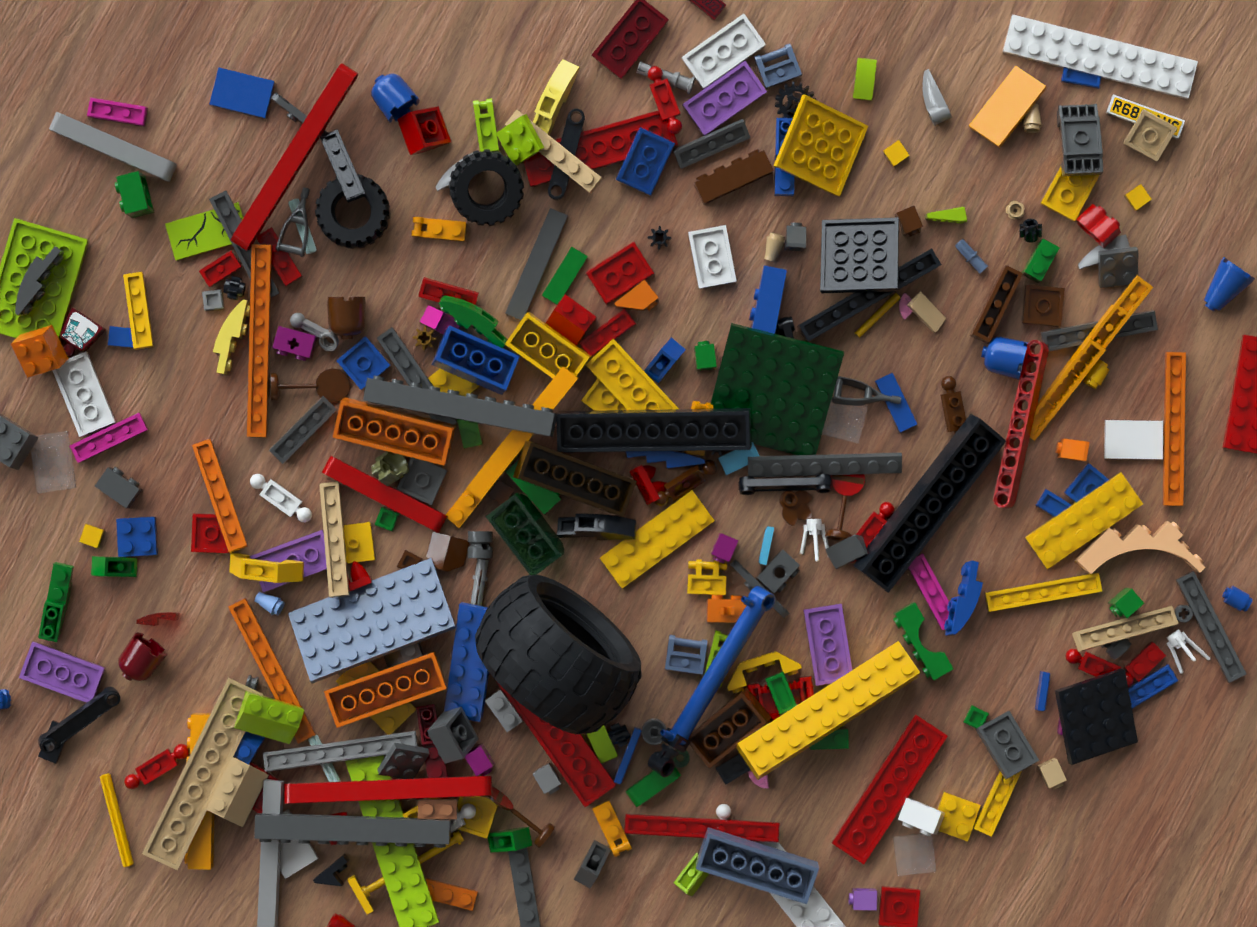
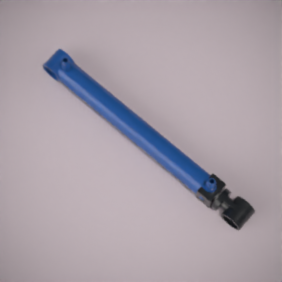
(677, 737)

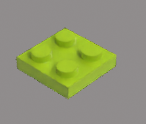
(520, 140)

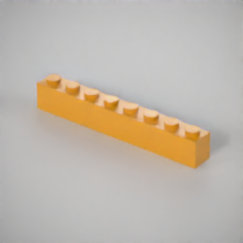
(201, 849)

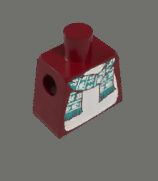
(80, 332)

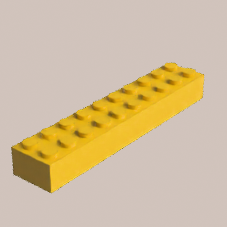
(828, 710)

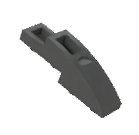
(31, 286)

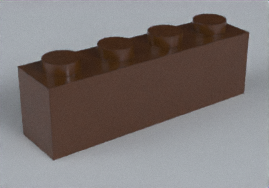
(733, 177)
(996, 304)

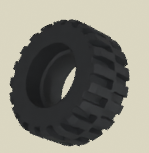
(495, 211)
(353, 237)

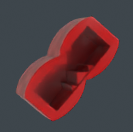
(1098, 225)

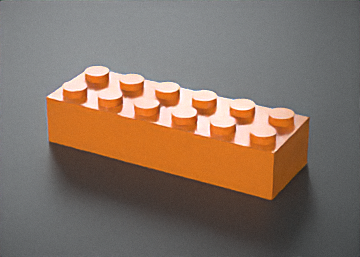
(394, 431)
(385, 689)

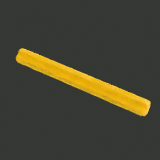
(116, 820)

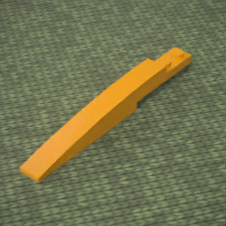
(1088, 354)
(507, 452)

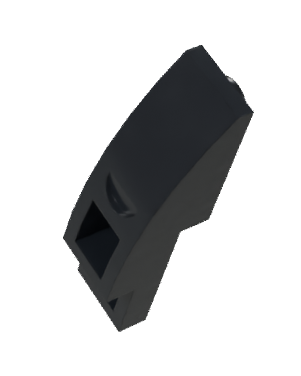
(596, 525)

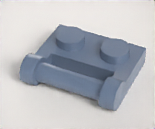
(781, 71)
(685, 661)

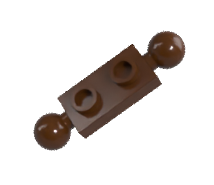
(952, 405)
(686, 482)

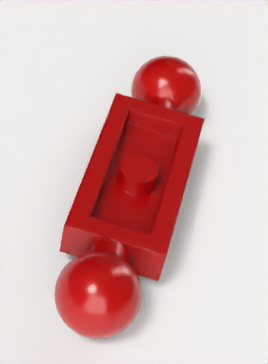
(664, 100)
(875, 523)
(1094, 665)
(156, 766)

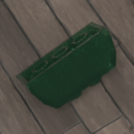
(526, 533)

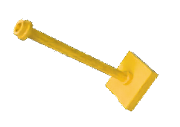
(363, 892)

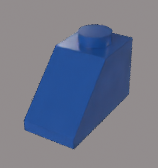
(664, 360)
(249, 747)

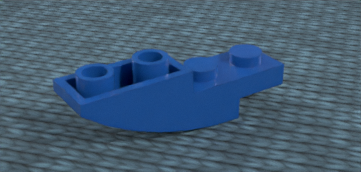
(783, 181)
(962, 606)

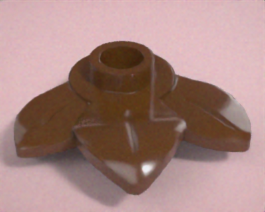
(798, 508)

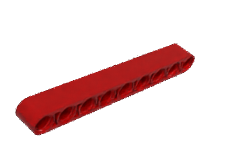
(1022, 434)

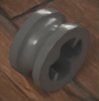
(1187, 617)
(252, 682)

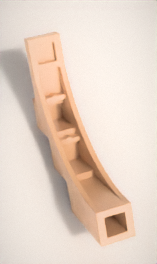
(1109, 545)

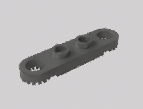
(294, 113)
(751, 582)

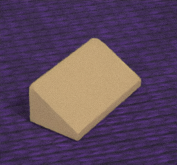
(926, 312)

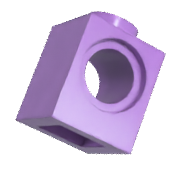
(863, 899)

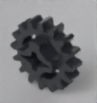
(791, 95)

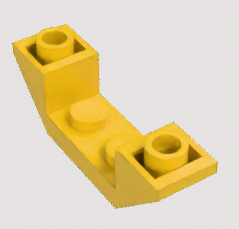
(267, 571)
(738, 681)

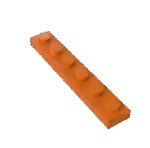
(219, 495)

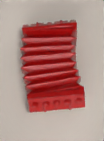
(801, 691)

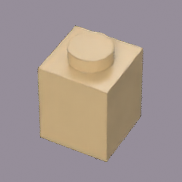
(1052, 773)

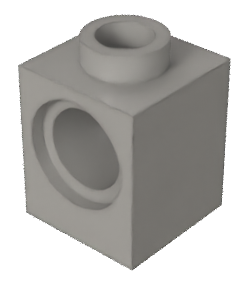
(547, 779)

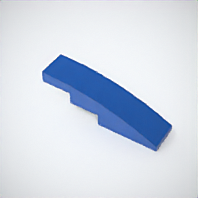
(672, 458)

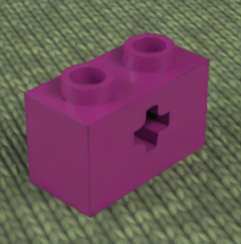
(285, 336)
(723, 548)
(480, 760)

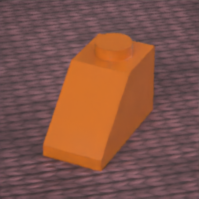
(638, 298)
(1072, 450)

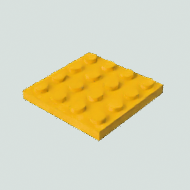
(820, 145)

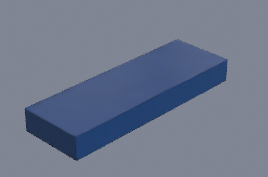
(900, 412)
(1151, 685)
(627, 755)

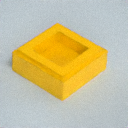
(896, 153)
(1138, 197)
(91, 535)

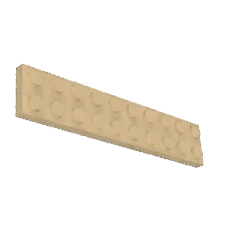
(198, 779)

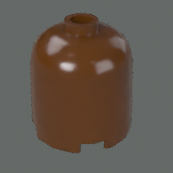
(346, 317)

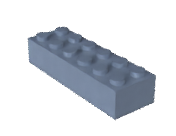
(757, 865)

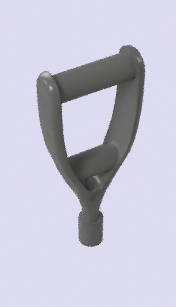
(299, 220)
(869, 391)

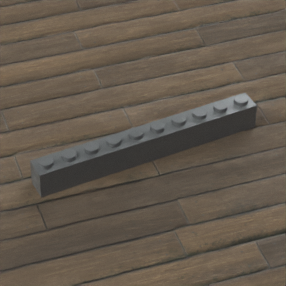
(460, 407)
(352, 828)

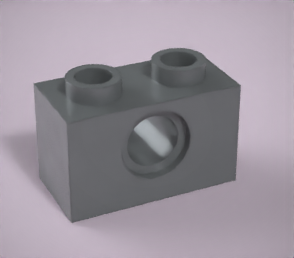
(767, 575)

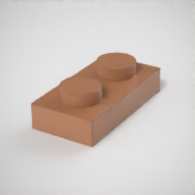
(437, 808)

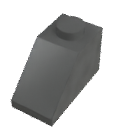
(795, 237)
(404, 655)
(592, 864)

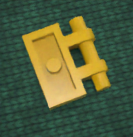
(706, 584)

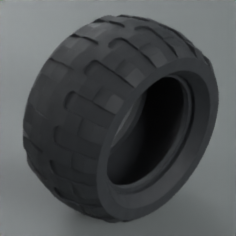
(558, 655)

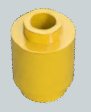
(1096, 374)

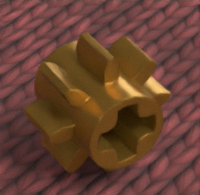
(421, 334)

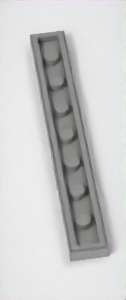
(335, 751)
(270, 859)

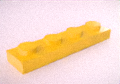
(138, 310)
(995, 803)

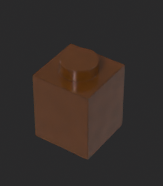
(909, 221)

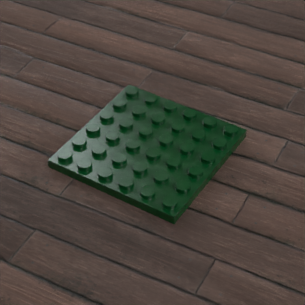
(782, 382)

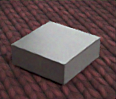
(213, 300)

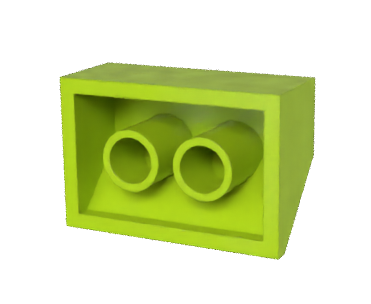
(269, 717)

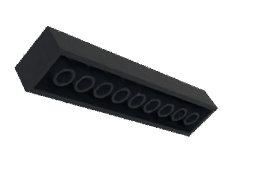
(654, 430)
(930, 502)

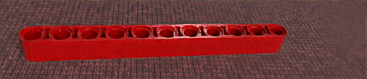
(294, 157)
(388, 789)

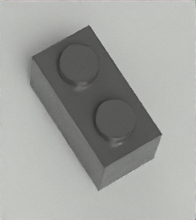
(119, 487)

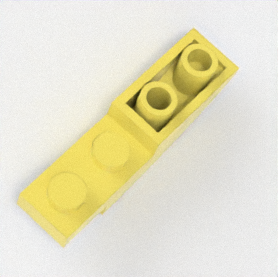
(554, 95)
(232, 328)

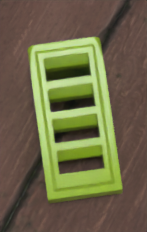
(954, 215)

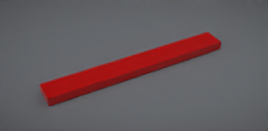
(697, 827)

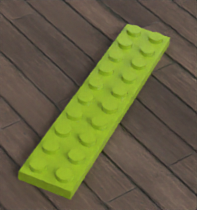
(397, 863)

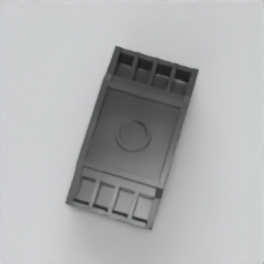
(1080, 140)

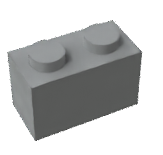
(504, 710)

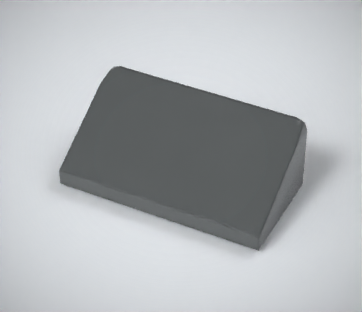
(847, 551)

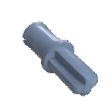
(971, 256)

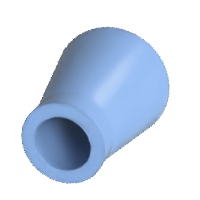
(270, 603)

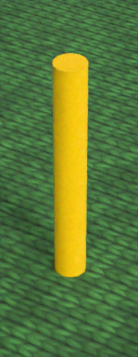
(877, 315)

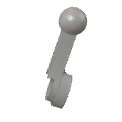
(299, 321)

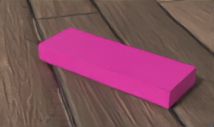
(117, 112)

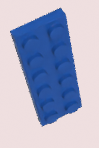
(467, 673)

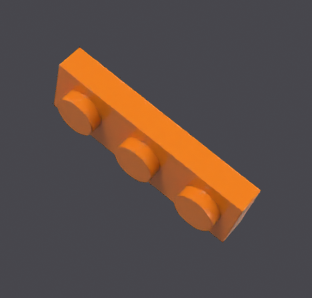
(452, 894)

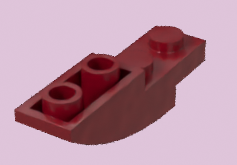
(434, 764)

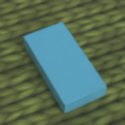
(737, 459)
(766, 545)

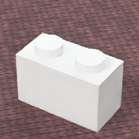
(921, 816)

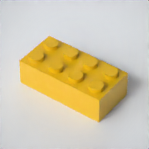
(546, 347)

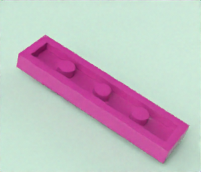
(108, 437)
(930, 589)

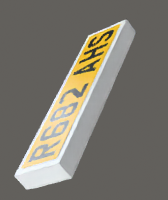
(1130, 111)

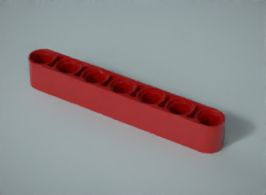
(384, 494)

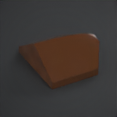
(447, 551)

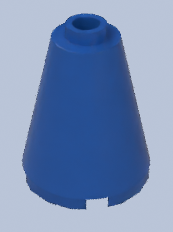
(1226, 285)

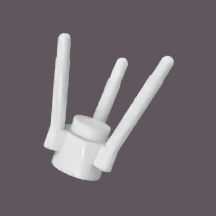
(814, 527)
(1179, 639)

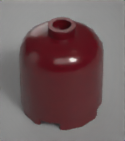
(140, 658)

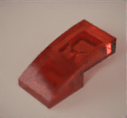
(153, 619)

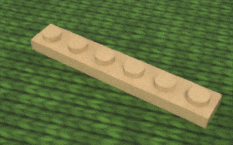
(564, 159)
(334, 539)
(1125, 628)

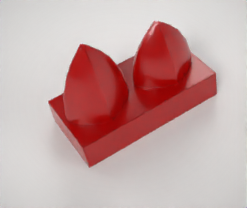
(648, 489)
(359, 577)

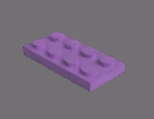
(724, 98)
(307, 549)
(827, 643)
(61, 672)

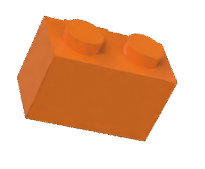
(724, 609)

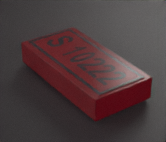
(710, 7)

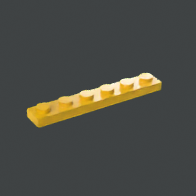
(1043, 592)

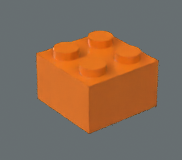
(39, 351)

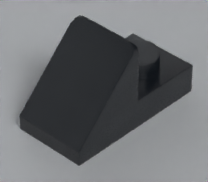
(329, 876)

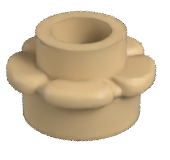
(1015, 205)

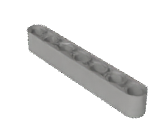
(112, 146)

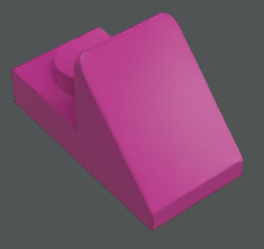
(437, 320)

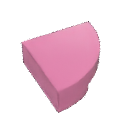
(904, 310)
(763, 782)

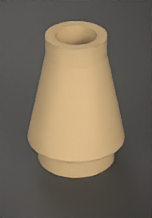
(1032, 120)
(773, 246)

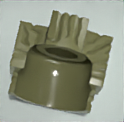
(390, 467)

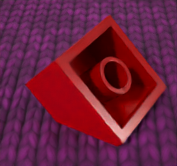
(424, 130)
(571, 319)

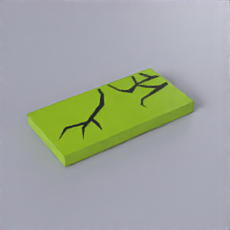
(198, 234)

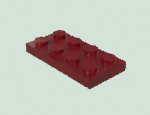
(630, 38)

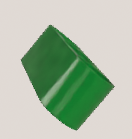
(649, 786)

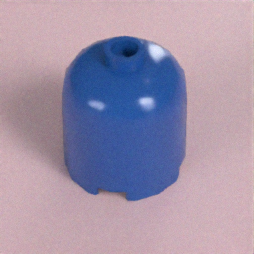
(393, 96)
(1005, 356)

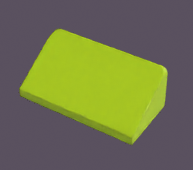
(690, 878)

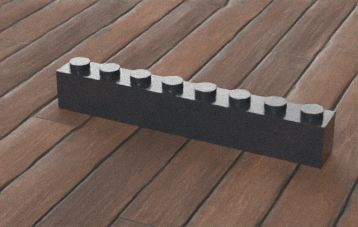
(862, 300)

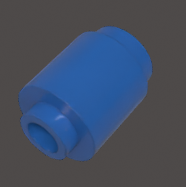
(1237, 598)

